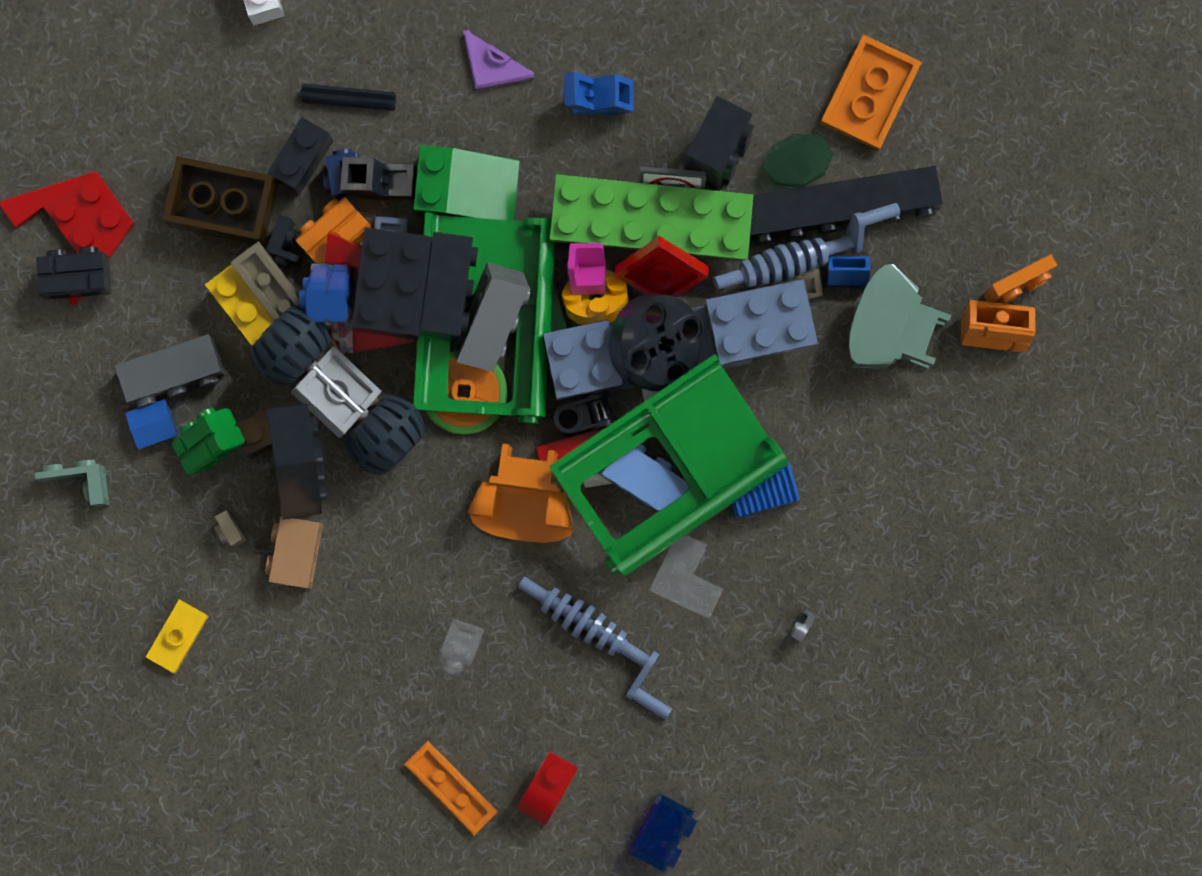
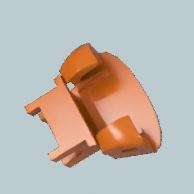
(522, 501)

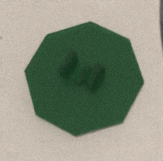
(798, 160)

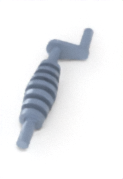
(795, 258)
(617, 643)

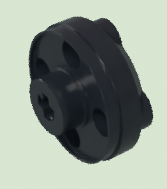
(655, 341)

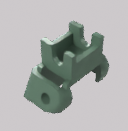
(892, 323)

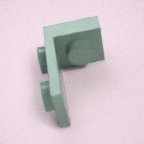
(94, 488)

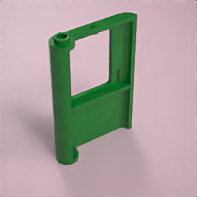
(519, 247)
(709, 440)

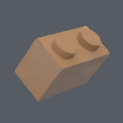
(294, 552)

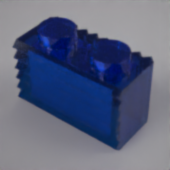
(662, 832)

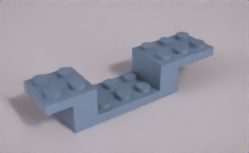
(735, 330)

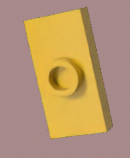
(177, 636)

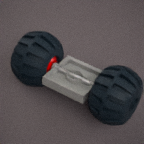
(337, 391)

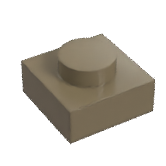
(228, 529)

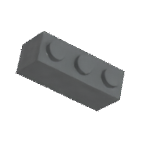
(491, 317)
(170, 371)

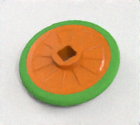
(485, 387)

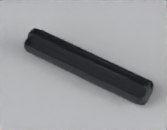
(348, 97)

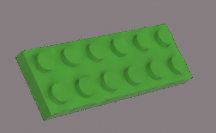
(636, 213)

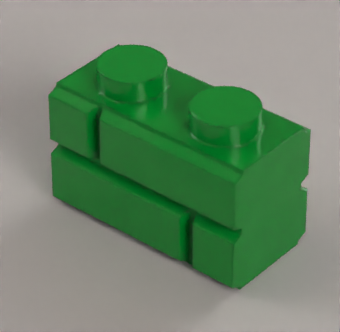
(207, 440)

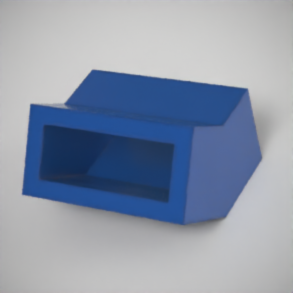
(847, 272)
(151, 424)

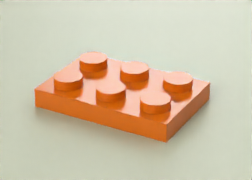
(870, 92)

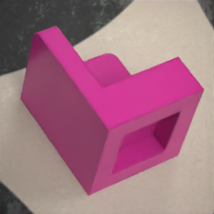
(587, 268)

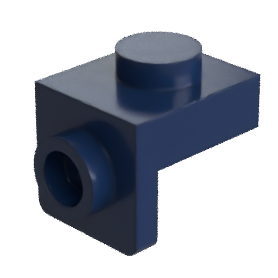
(332, 179)

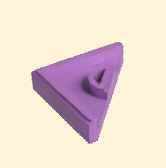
(491, 66)

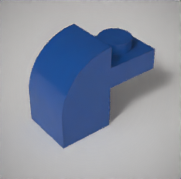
(598, 95)

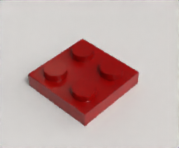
(661, 269)

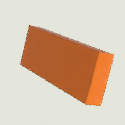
(451, 788)

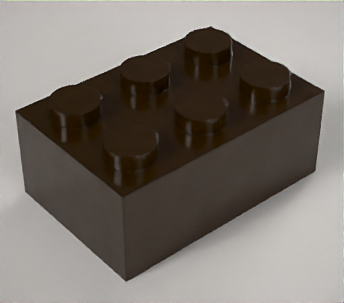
(220, 201)

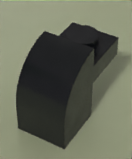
(376, 180)

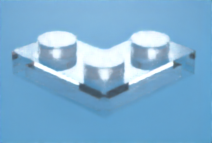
(677, 579)

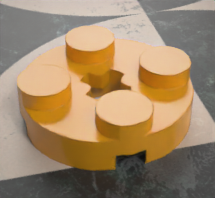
(587, 311)

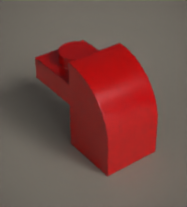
(547, 788)

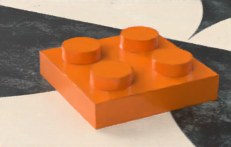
(1030, 277)

